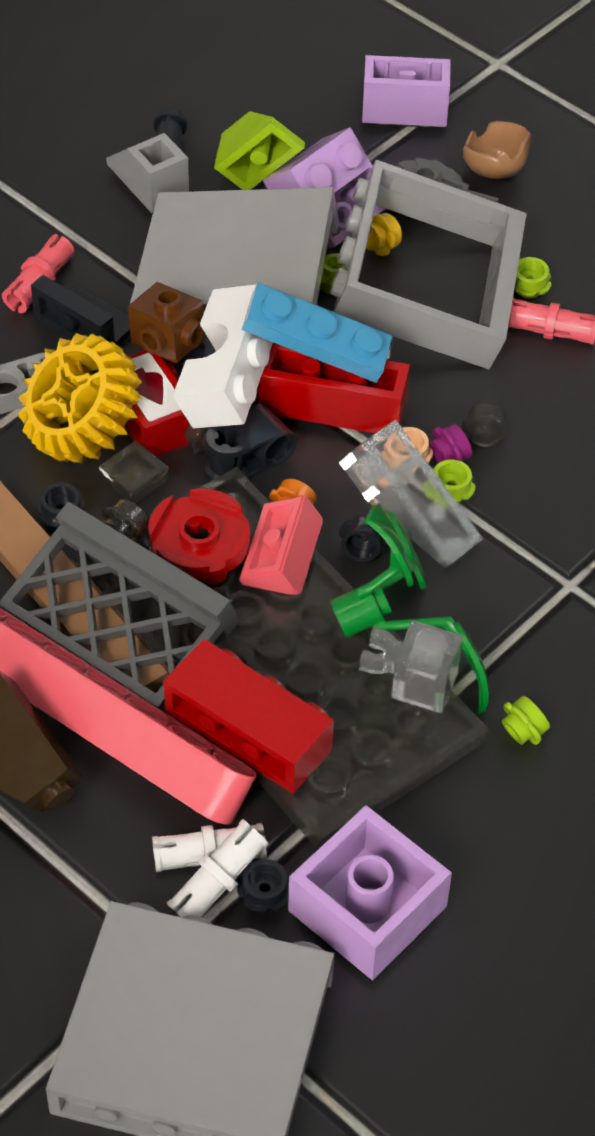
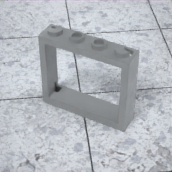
(449, 210)

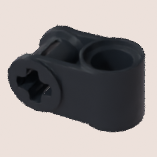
(251, 446)

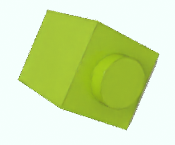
(255, 149)

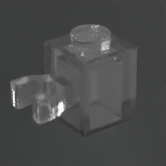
(421, 664)

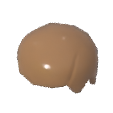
(499, 151)

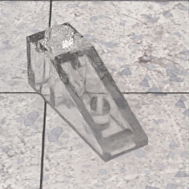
(396, 474)

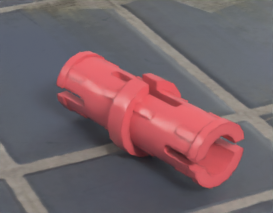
(45, 263)
(552, 321)

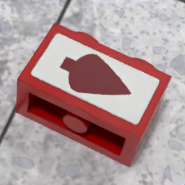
(159, 420)

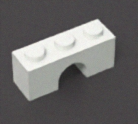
(224, 384)

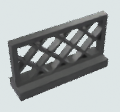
(133, 565)

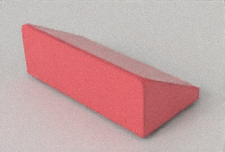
(282, 546)

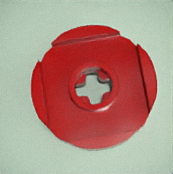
(201, 558)

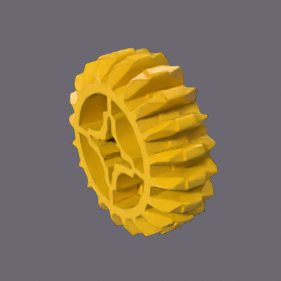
(91, 404)

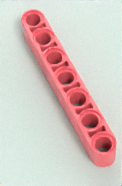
(123, 723)

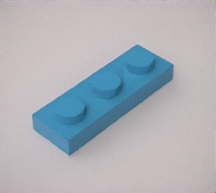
(317, 332)

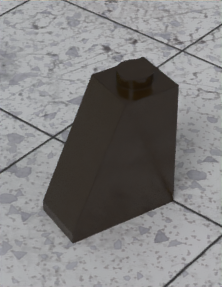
(31, 758)

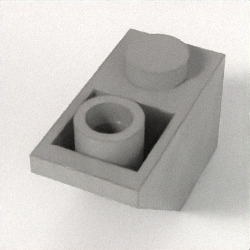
(152, 168)

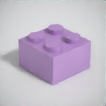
(369, 892)

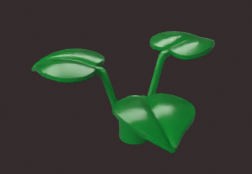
(367, 604)

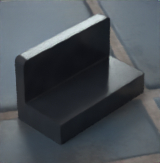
(75, 310)

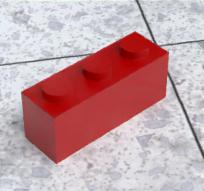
(327, 395)
(249, 715)

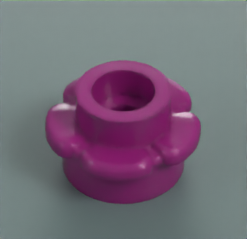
(450, 444)

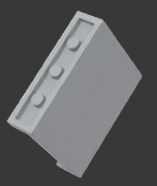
(238, 240)
(189, 1028)

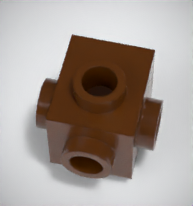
(166, 322)

